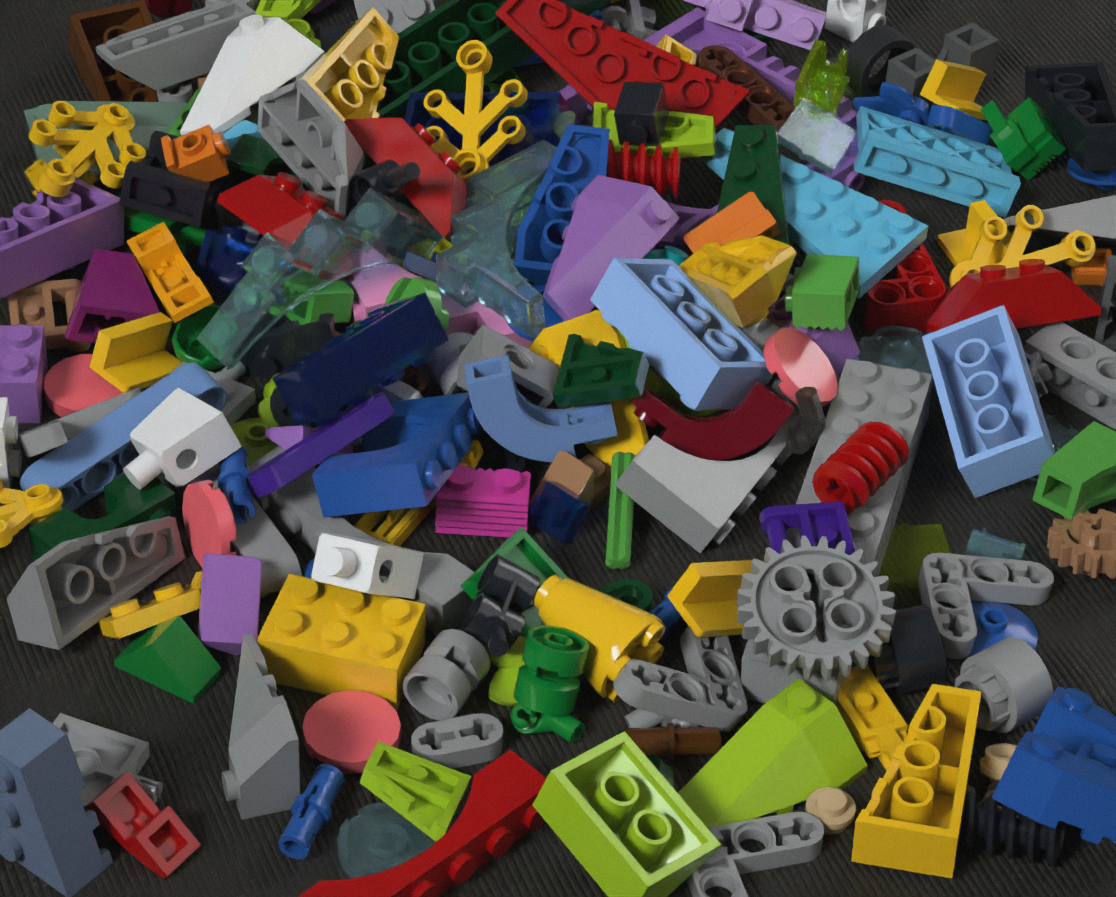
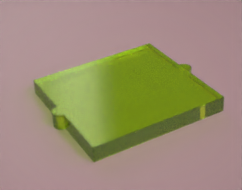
(906, 553)

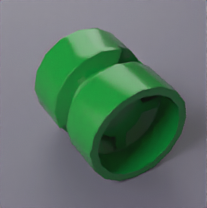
(550, 670)

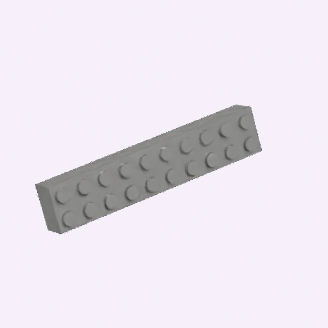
(863, 395)

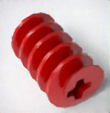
(645, 169)
(861, 465)

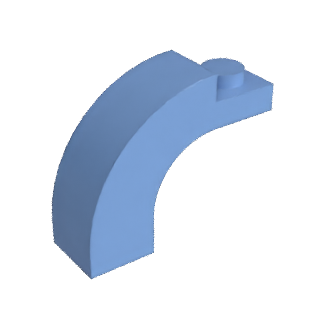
(528, 428)

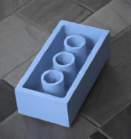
(680, 332)
(988, 401)

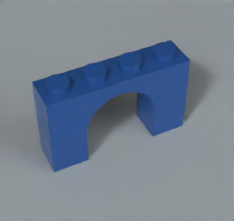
(403, 458)

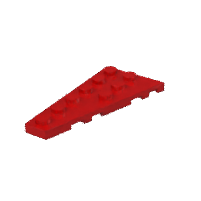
(601, 58)

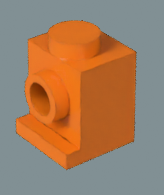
(197, 154)

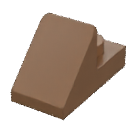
(585, 477)

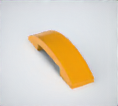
(169, 272)

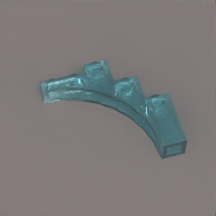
(485, 237)
(326, 250)

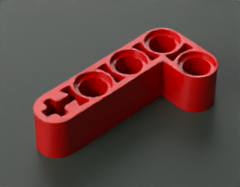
(907, 292)

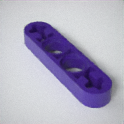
(320, 445)

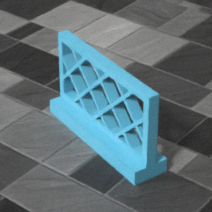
(931, 162)

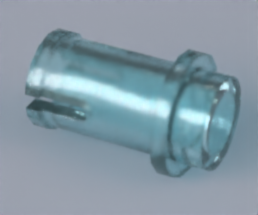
(988, 545)

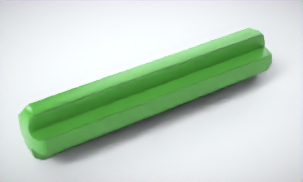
(619, 517)

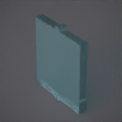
(816, 136)

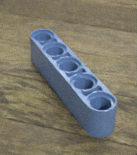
(105, 447)

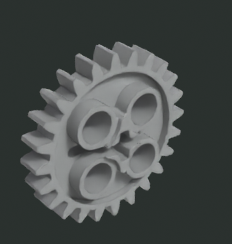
(859, 602)

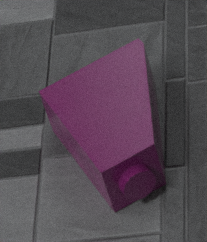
(109, 295)

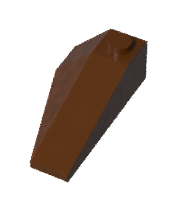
(95, 28)

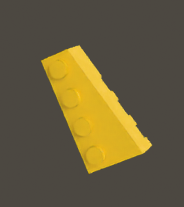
(921, 798)

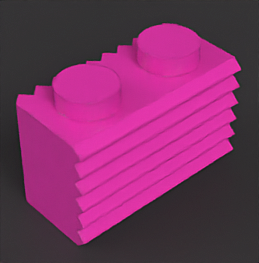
(483, 502)

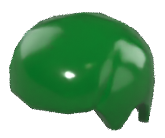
(186, 345)

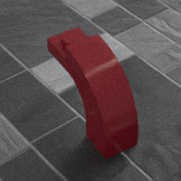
(718, 437)

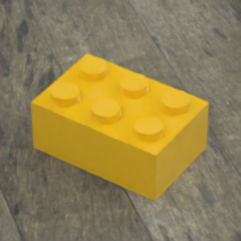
(342, 639)

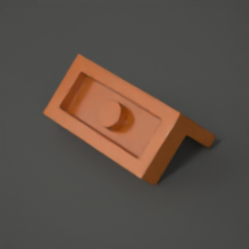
(738, 220)

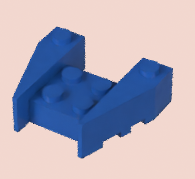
(1066, 768)

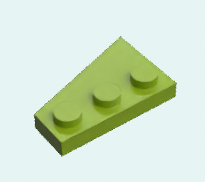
(689, 132)

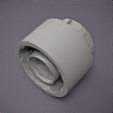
(1011, 684)

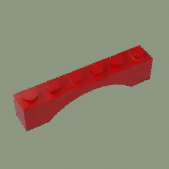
(490, 822)

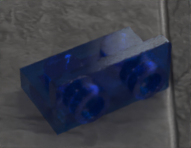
(222, 256)

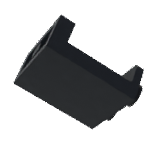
(160, 192)

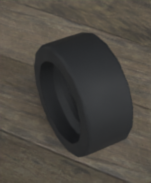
(867, 51)

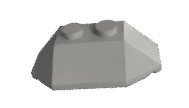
(175, 47)
(311, 141)

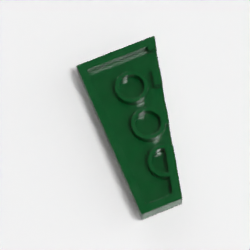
(756, 168)

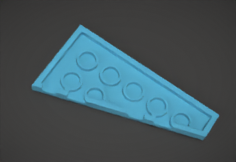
(836, 219)

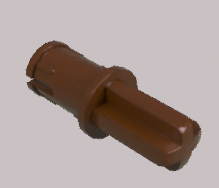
(672, 741)

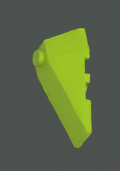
(776, 760)

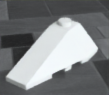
(250, 64)

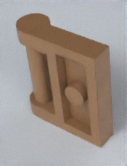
(34, 308)

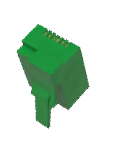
(1024, 136)

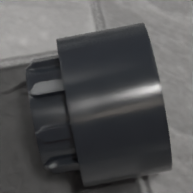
(913, 655)

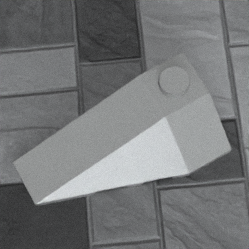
(1091, 216)

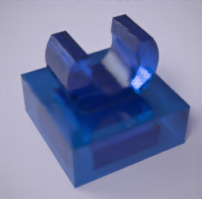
(558, 511)

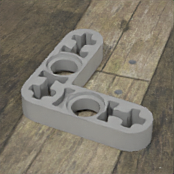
(64, 428)
(1014, 583)
(655, 686)
(725, 869)

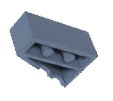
(41, 806)

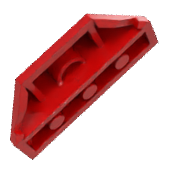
(438, 189)
(275, 205)
(1030, 293)

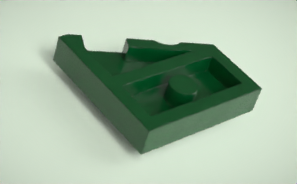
(598, 373)

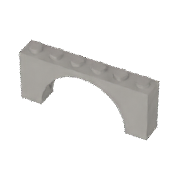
(701, 494)

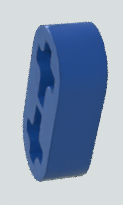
(959, 124)

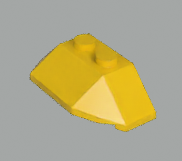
(741, 275)

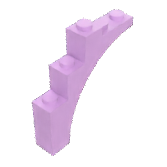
(773, 18)

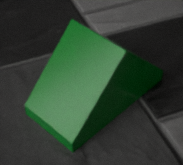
(171, 659)

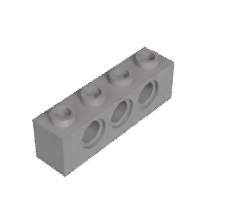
(1080, 369)

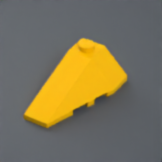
(355, 68)
(593, 329)

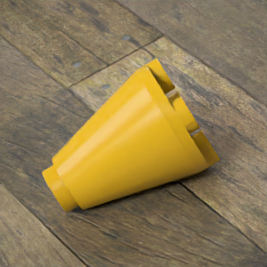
(612, 628)

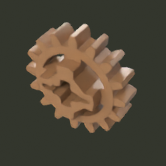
(1085, 543)

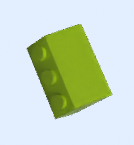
(624, 821)

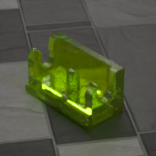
(822, 81)

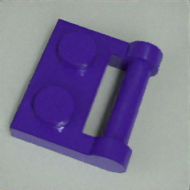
(812, 520)

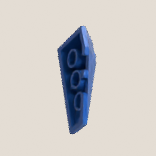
(575, 163)

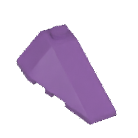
(607, 223)

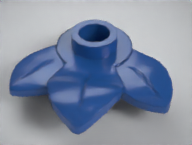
(896, 102)

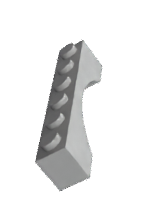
(299, 514)

